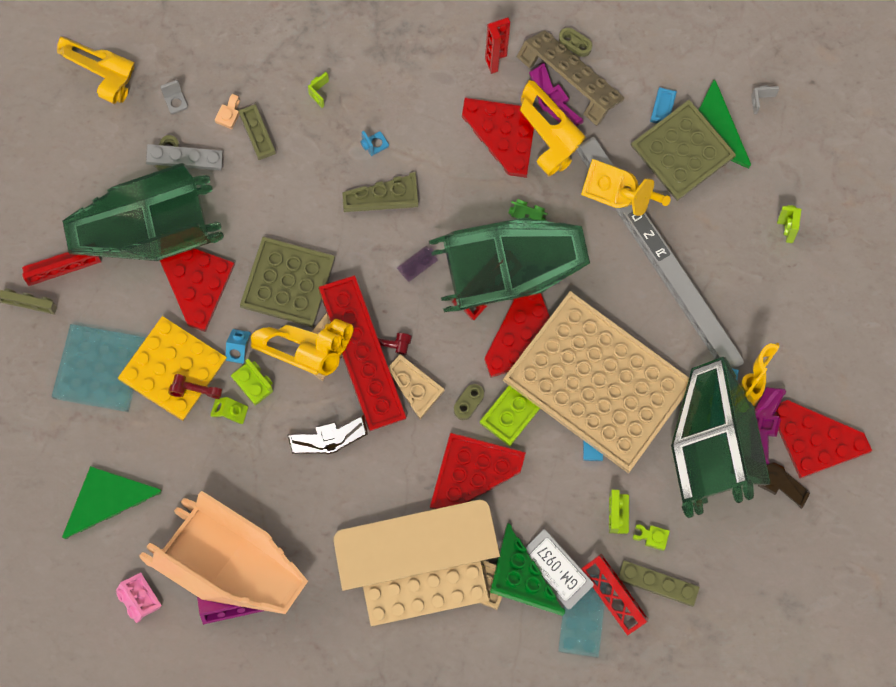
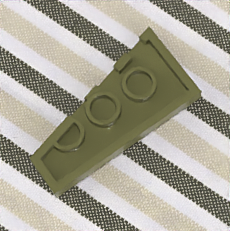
(387, 195)

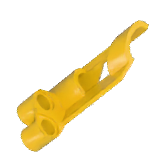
(113, 68)
(561, 138)
(315, 353)
(755, 383)

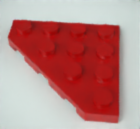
(503, 132)
(197, 284)
(517, 331)
(816, 440)
(473, 469)

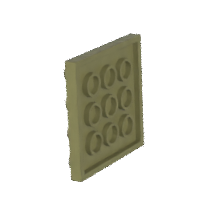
(683, 150)
(287, 281)

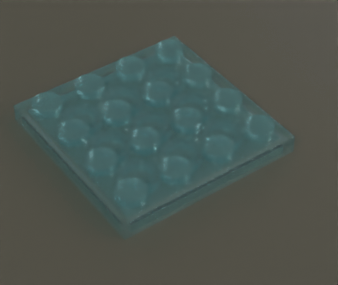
(92, 368)

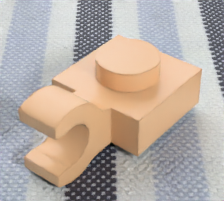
(228, 114)

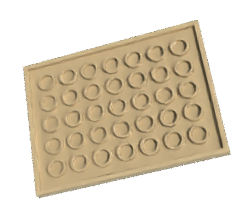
(598, 381)

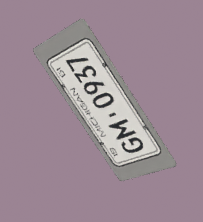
(558, 569)

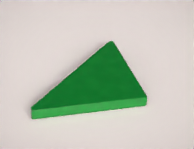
(717, 114)
(103, 498)
(520, 578)

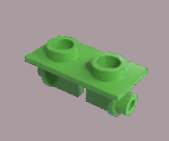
(521, 209)

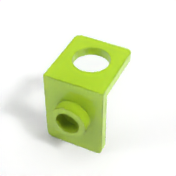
(315, 85)
(229, 409)

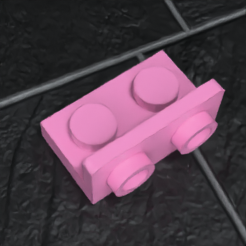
(137, 597)

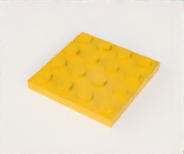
(170, 352)

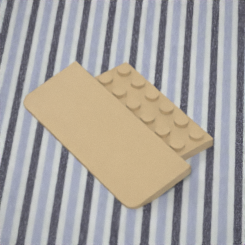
(419, 561)

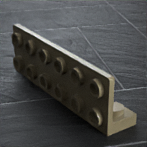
(571, 68)

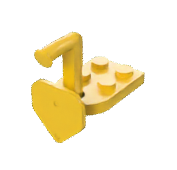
(610, 184)

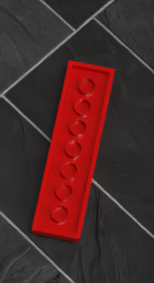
(363, 355)

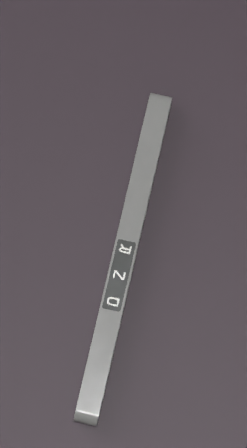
(670, 270)

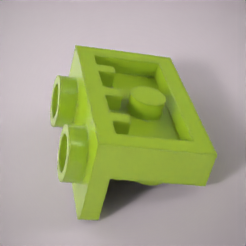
(790, 217)
(252, 382)
(618, 512)

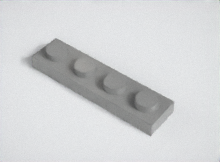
(191, 157)

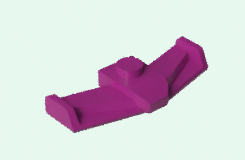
(556, 94)
(767, 422)

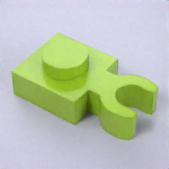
(654, 537)

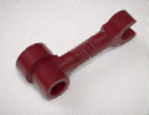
(400, 344)
(179, 385)

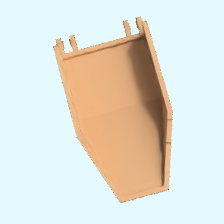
(227, 559)

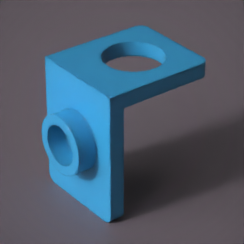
(366, 143)
(237, 340)

